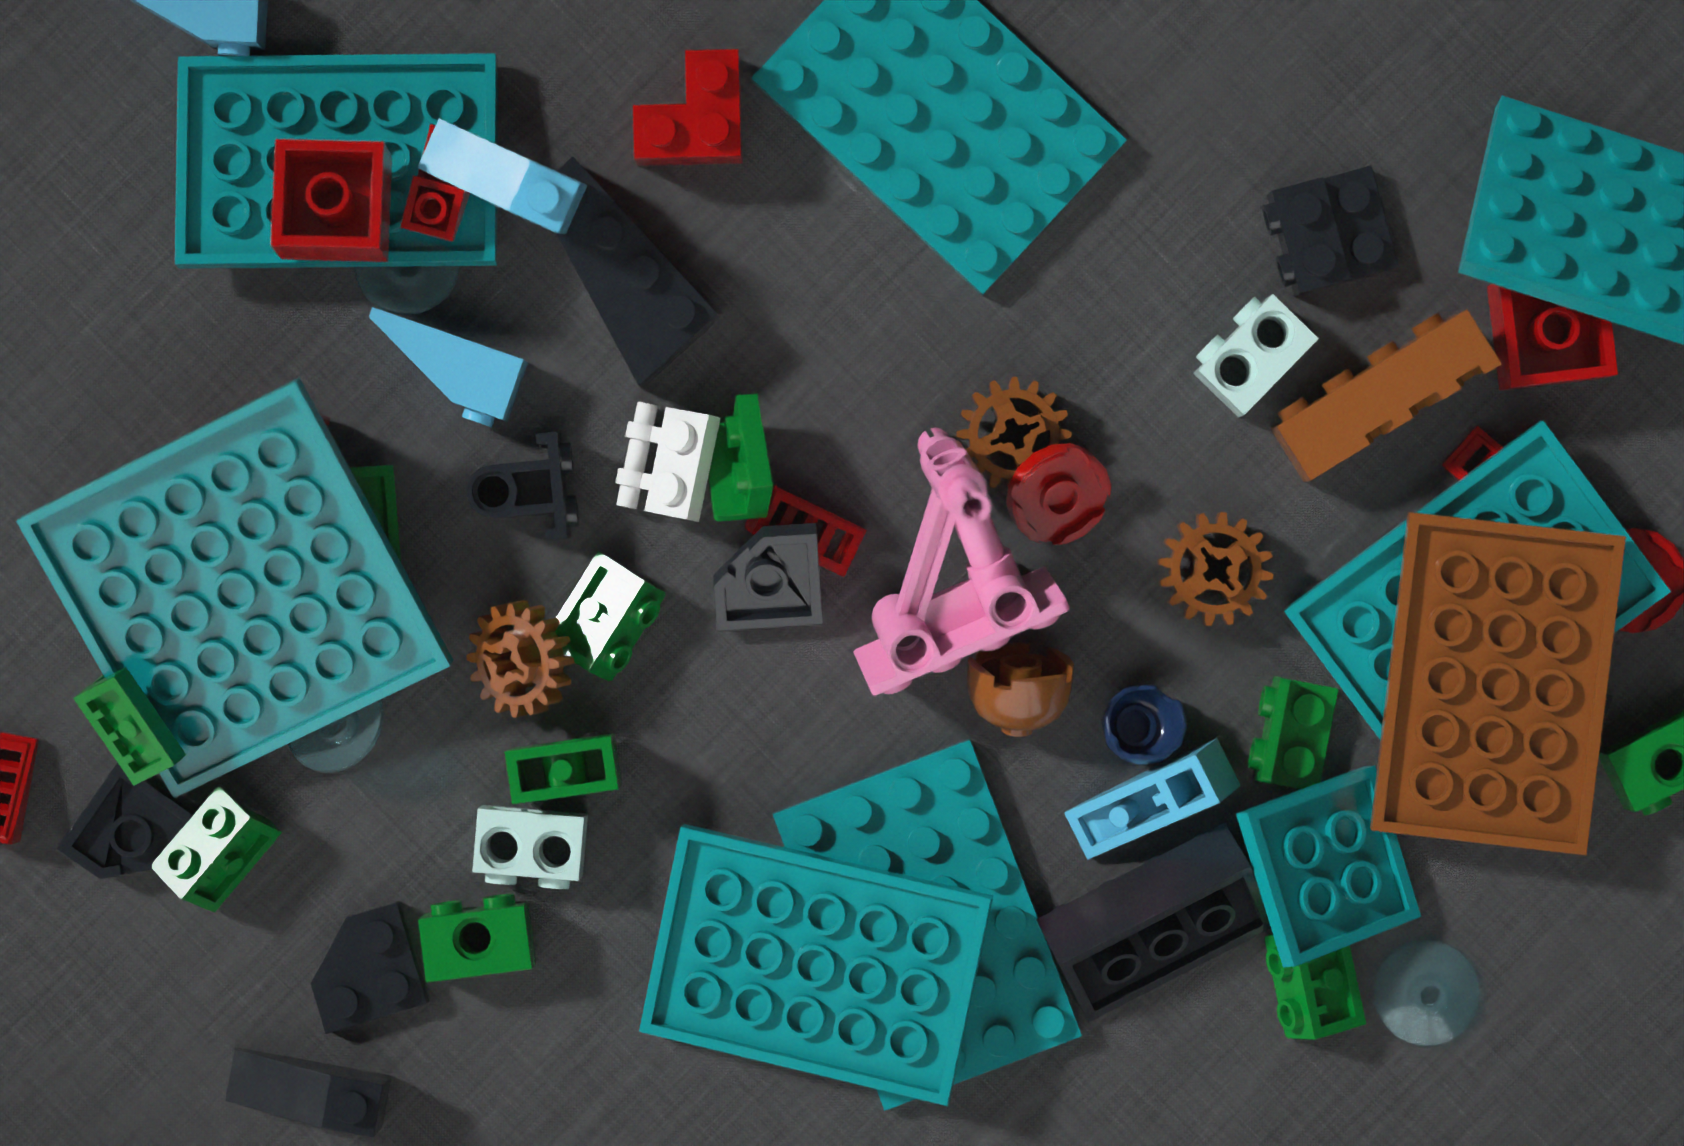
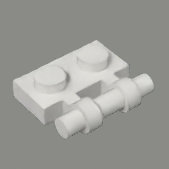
(680, 462)

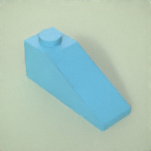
(221, 24)
(502, 177)
(463, 370)
(1153, 799)

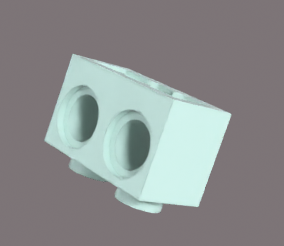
(1262, 363)
(530, 830)

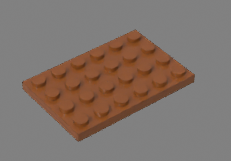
(1497, 683)

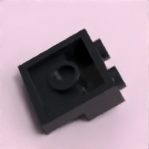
(1330, 231)

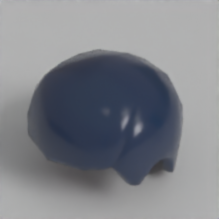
(1143, 724)

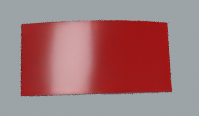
(434, 204)

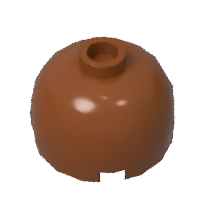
(1019, 688)

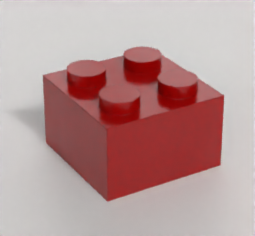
(331, 200)
(1547, 342)

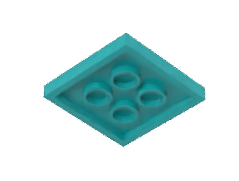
(1325, 869)

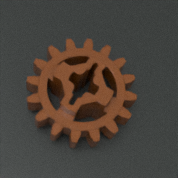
(1004, 411)
(1234, 554)
(520, 658)

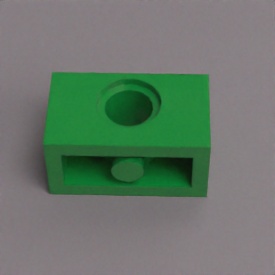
(1632, 766)
(563, 768)
(450, 957)

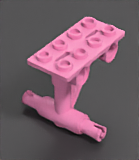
(937, 630)

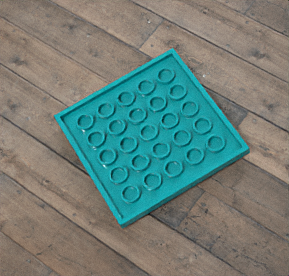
(238, 584)

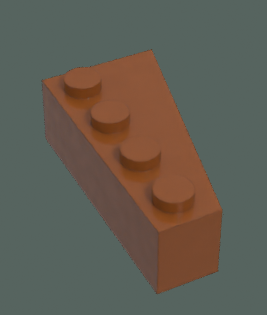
(1383, 394)

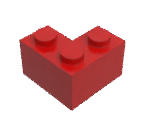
(703, 128)

